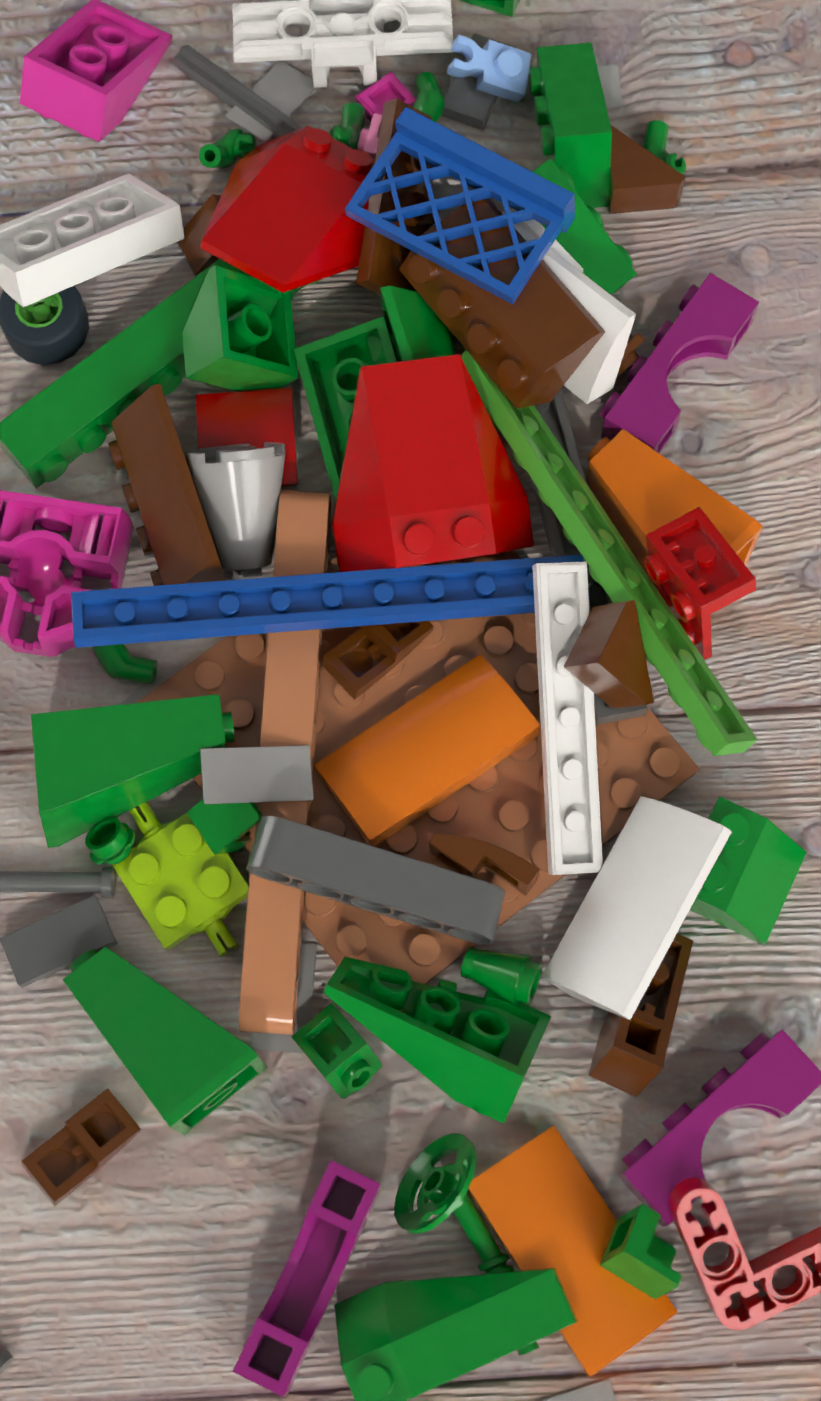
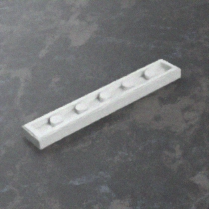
(566, 722)

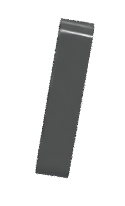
(375, 880)

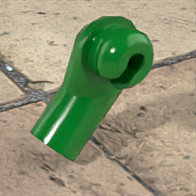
(429, 98)
(351, 125)
(655, 142)
(226, 149)
(121, 665)

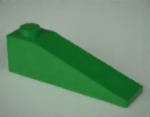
(457, 1040)
(431, 1331)

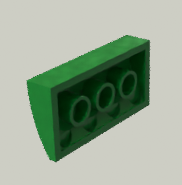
(330, 382)

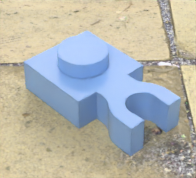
(498, 67)

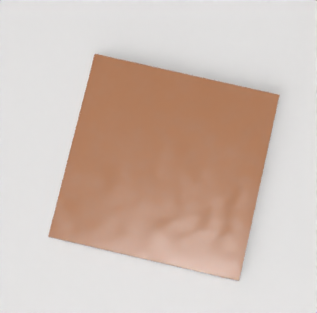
(497, 807)

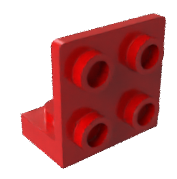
(696, 573)

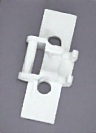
(340, 32)

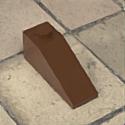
(635, 1049)

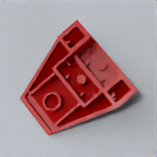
(287, 210)
(424, 472)

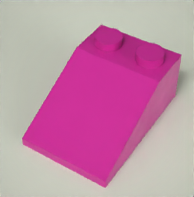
(92, 69)

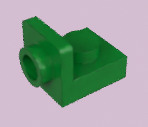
(337, 1051)

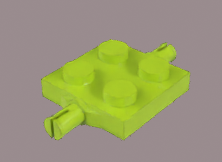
(181, 882)

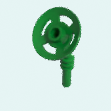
(448, 1194)

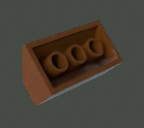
(521, 346)
(163, 493)

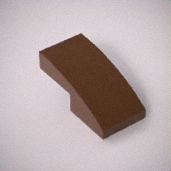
(373, 653)
(469, 856)
(81, 1147)

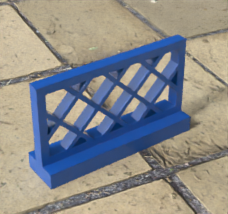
(489, 176)

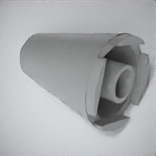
(240, 501)

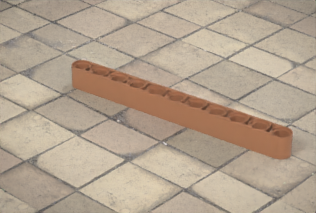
(288, 719)

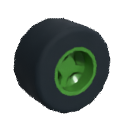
(47, 328)

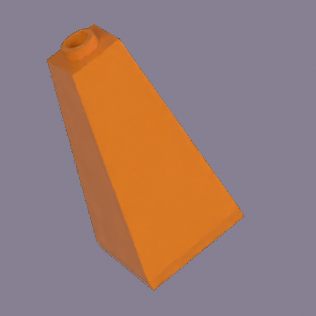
(647, 491)

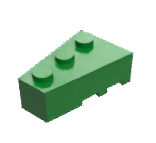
(573, 117)
(586, 239)

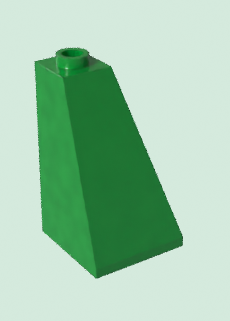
(119, 757)
(167, 1046)

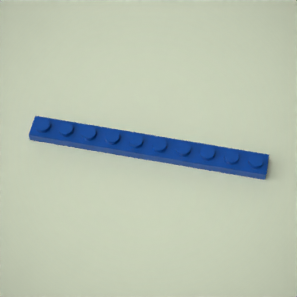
(305, 602)

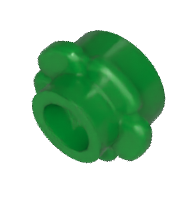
(110, 841)

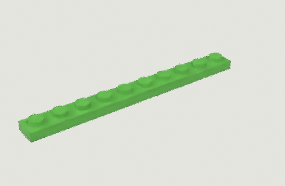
(616, 568)

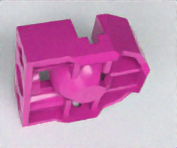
(35, 557)

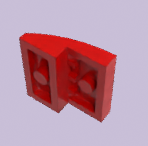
(249, 418)

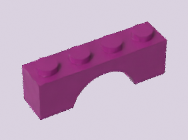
(708, 326)
(770, 1080)
(308, 1279)

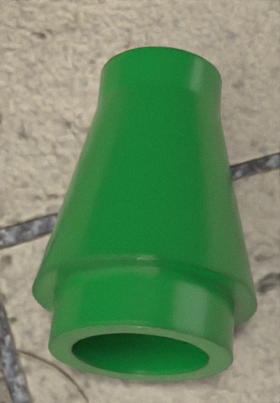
(503, 973)

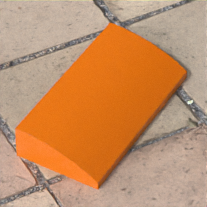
(427, 750)
(558, 1220)

